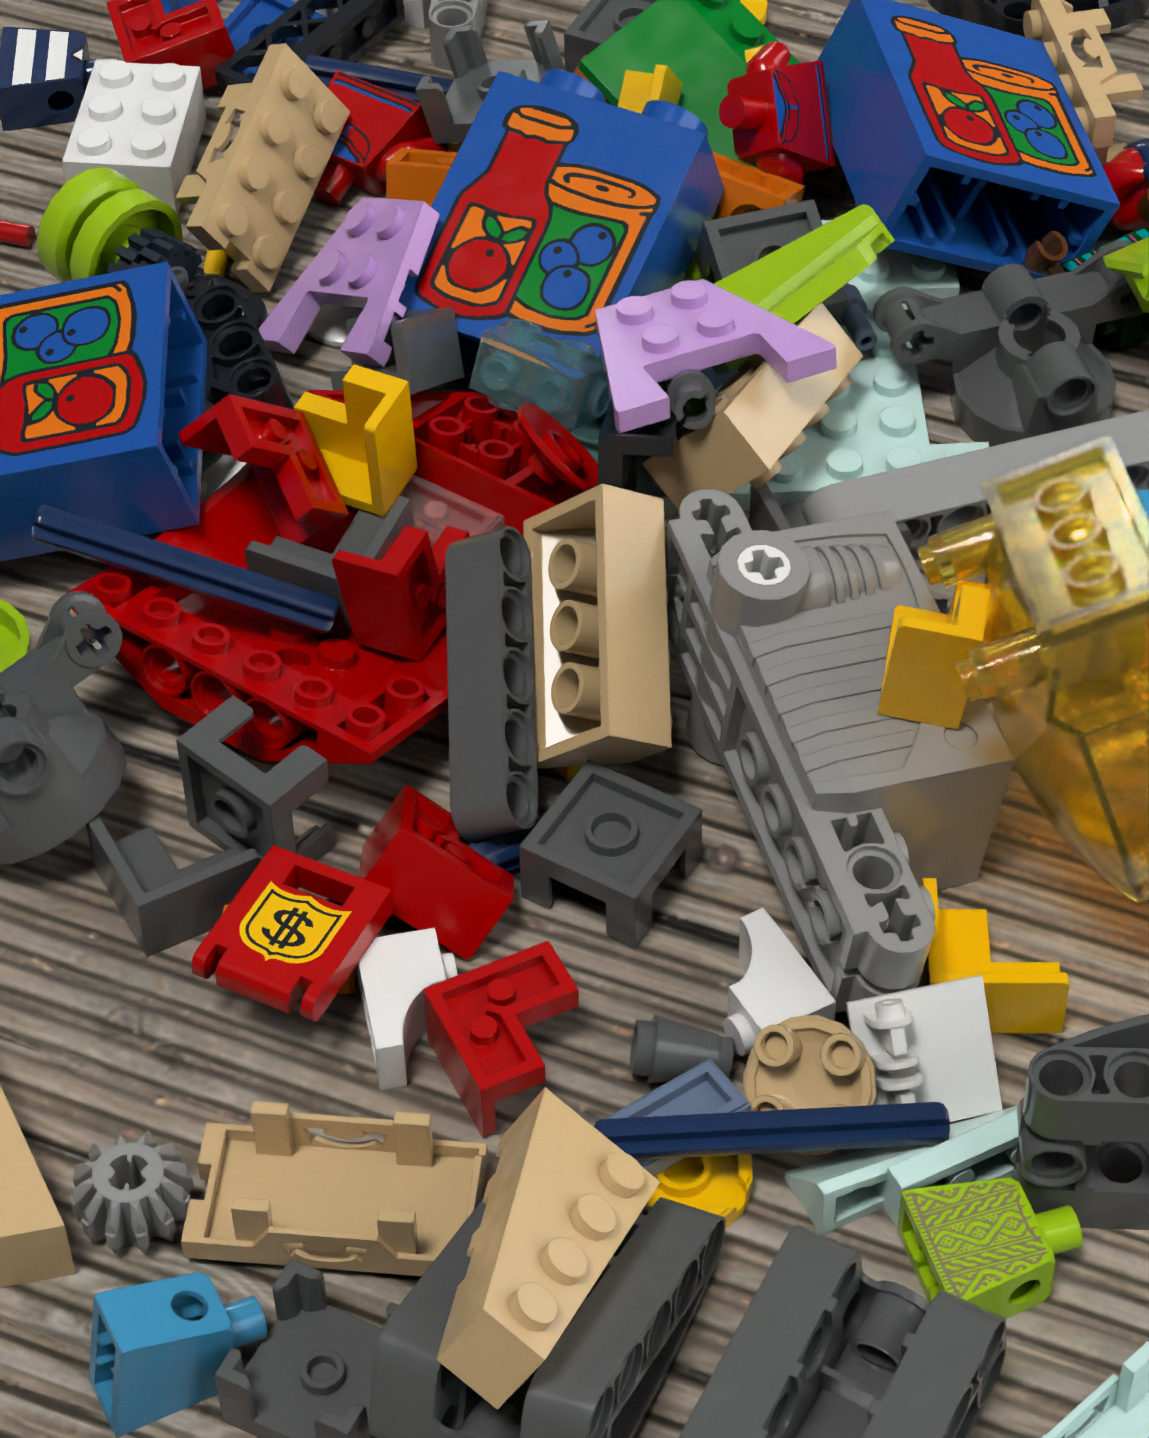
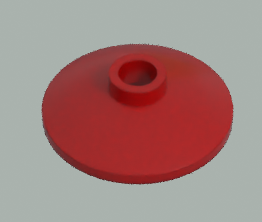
(556, 450)

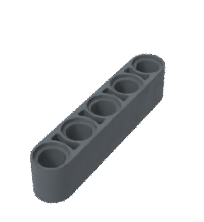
(491, 685)

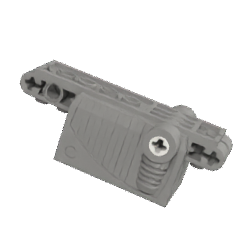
(786, 688)

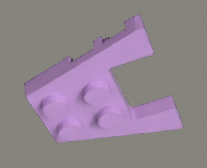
(359, 268)
(692, 330)

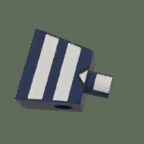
(42, 76)

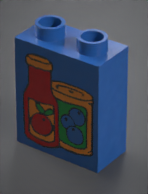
(960, 137)
(564, 209)
(95, 402)

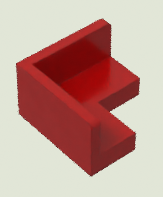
(182, 37)
(282, 459)
(402, 598)
(434, 874)
(480, 1024)

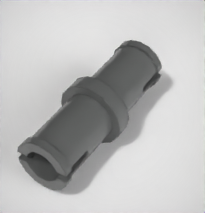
(692, 398)

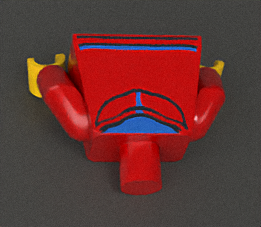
(780, 114)
(371, 136)

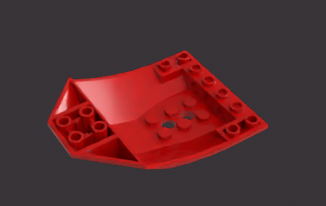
(306, 692)

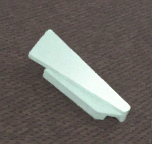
(873, 1178)

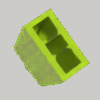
(985, 1243)

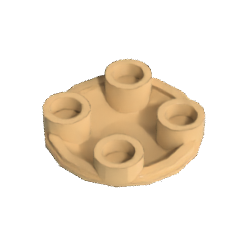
(808, 1066)

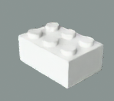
(139, 124)

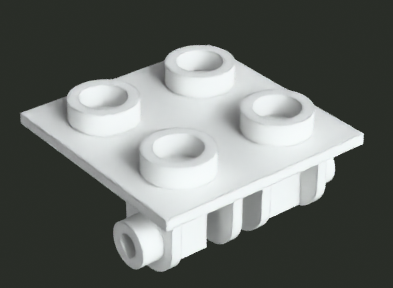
(931, 1046)

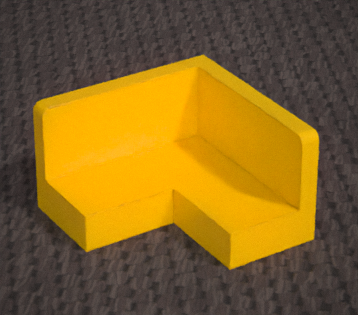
(367, 438)
(921, 656)
(1018, 994)

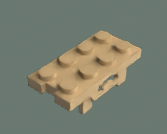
(1087, 87)
(270, 171)
(330, 1200)

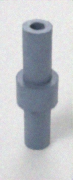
(856, 320)

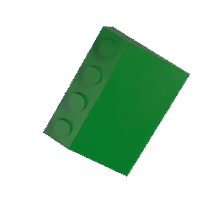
(698, 42)

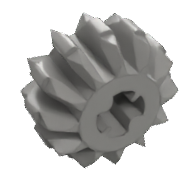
(131, 1192)

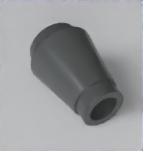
(669, 1048)

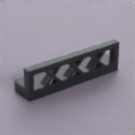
(341, 36)
(618, 449)

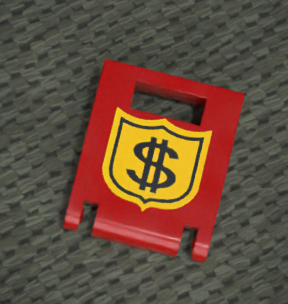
(286, 938)

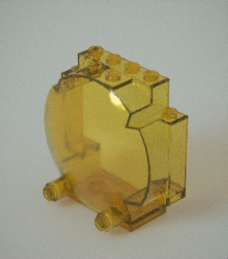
(1066, 646)

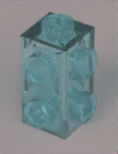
(525, 366)

